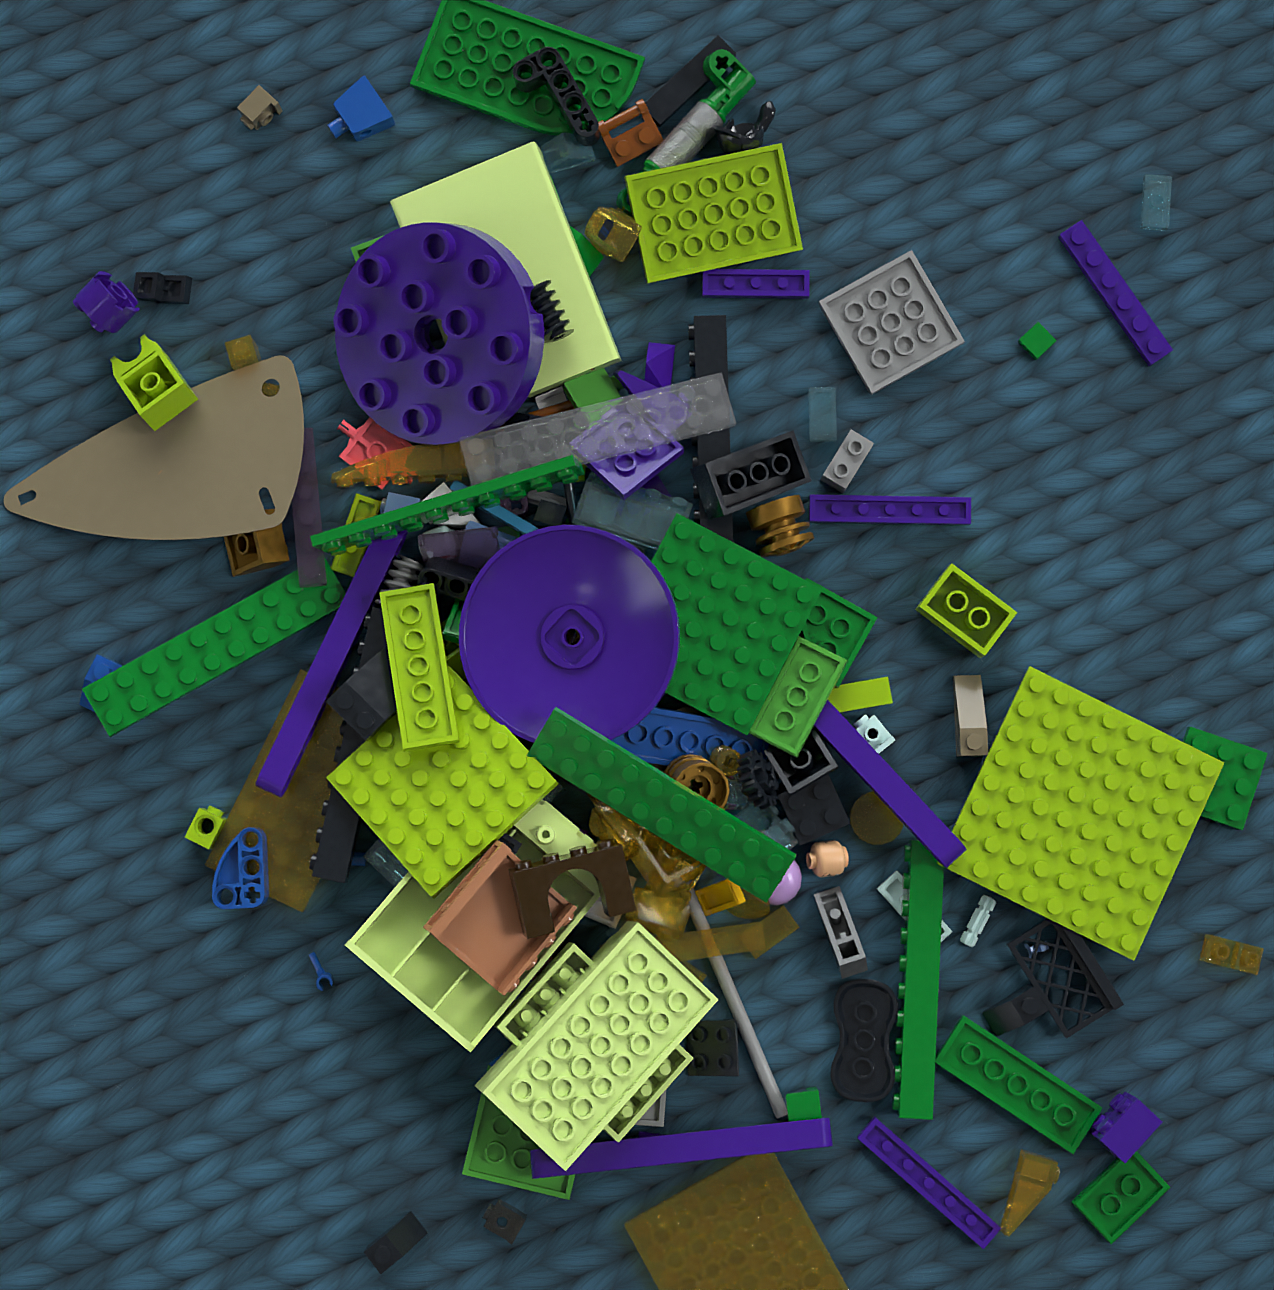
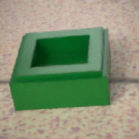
(1037, 341)

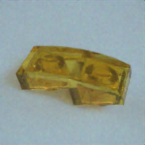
(1231, 954)

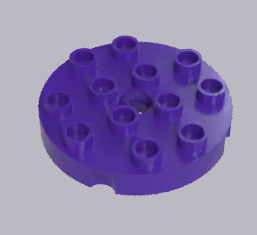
(484, 310)

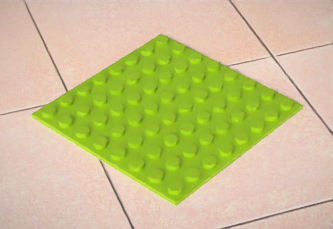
(1082, 813)

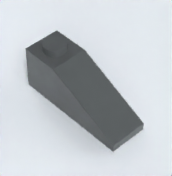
(841, 932)

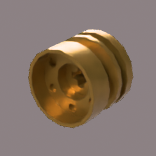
(780, 527)
(709, 779)

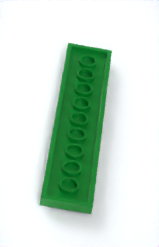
(441, 507)
(210, 650)
(661, 805)

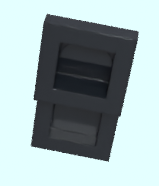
(162, 288)

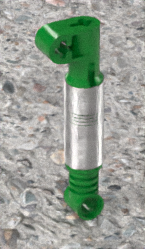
(699, 123)

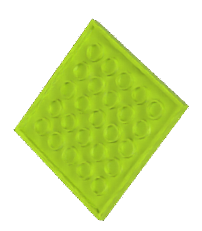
(443, 801)

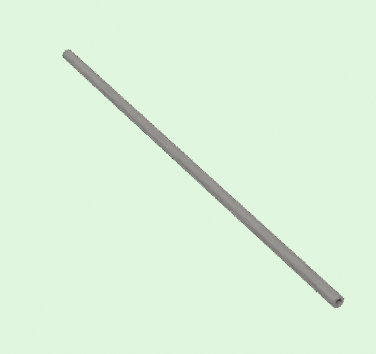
(739, 1014)

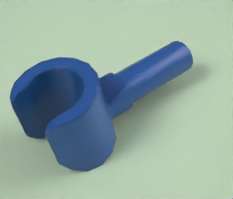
(320, 972)

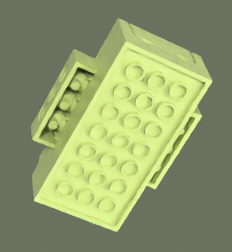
(595, 1042)

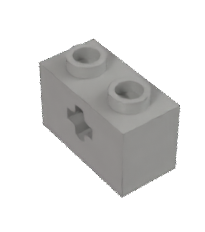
(847, 461)

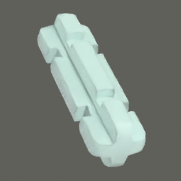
(978, 921)

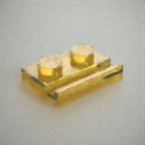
(608, 825)

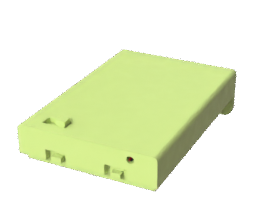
(520, 208)
(434, 976)

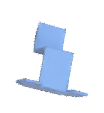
(1041, 948)

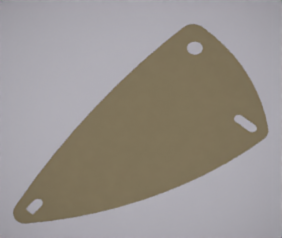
(209, 459)

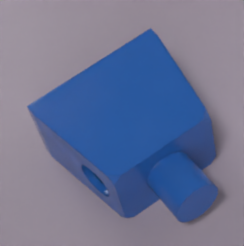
(360, 112)

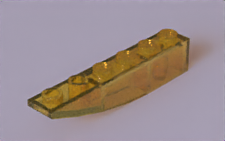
(405, 464)

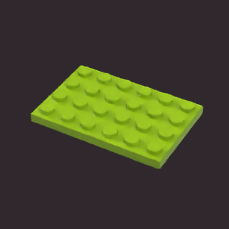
(714, 213)

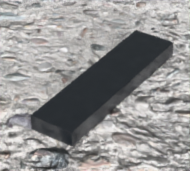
(684, 84)

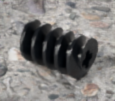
(541, 303)

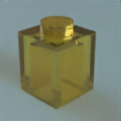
(242, 352)

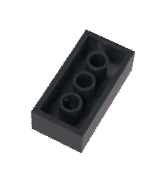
(750, 475)

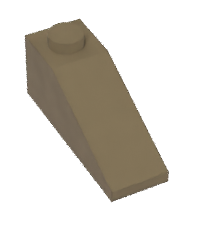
(970, 716)

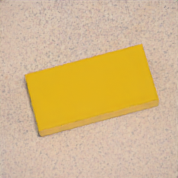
(719, 896)

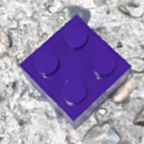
(1124, 1126)

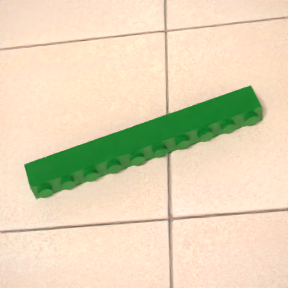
(920, 984)

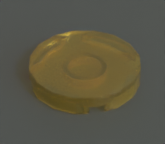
(874, 820)

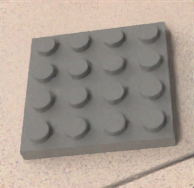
(891, 322)

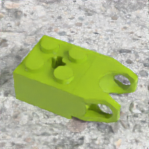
(153, 384)

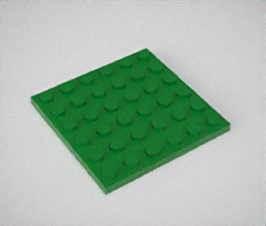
(734, 621)

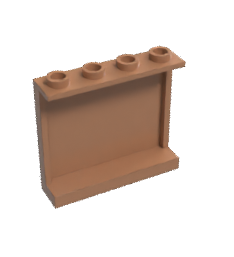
(484, 926)

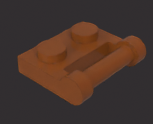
(634, 141)

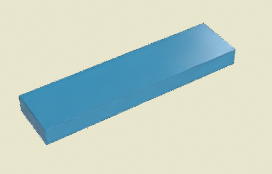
(501, 514)

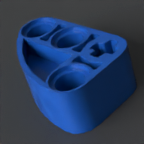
(234, 874)

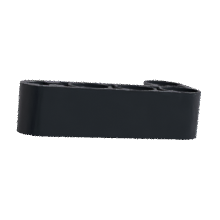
(564, 97)
(445, 581)

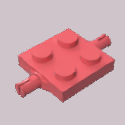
(369, 442)

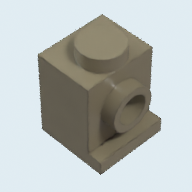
(258, 109)

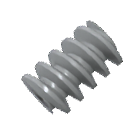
(403, 576)

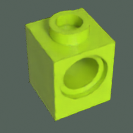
(195, 832)

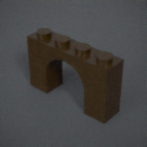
(533, 881)

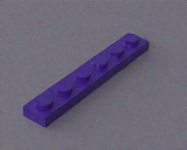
(1115, 293)
(890, 509)
(928, 1182)

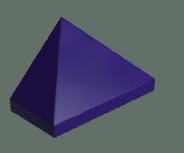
(659, 364)

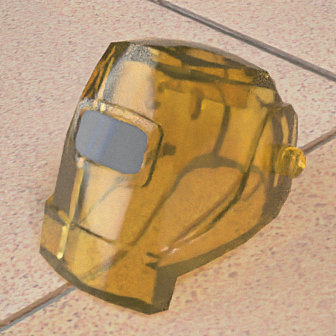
(612, 232)

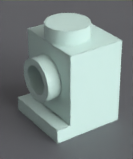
(883, 737)

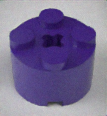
(106, 303)

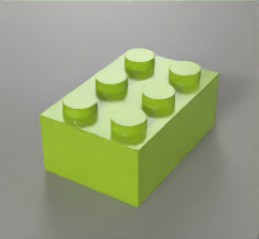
(966, 611)

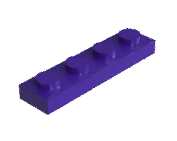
(755, 283)

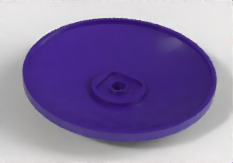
(537, 593)

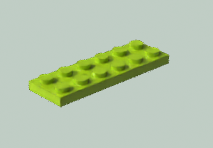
(419, 667)

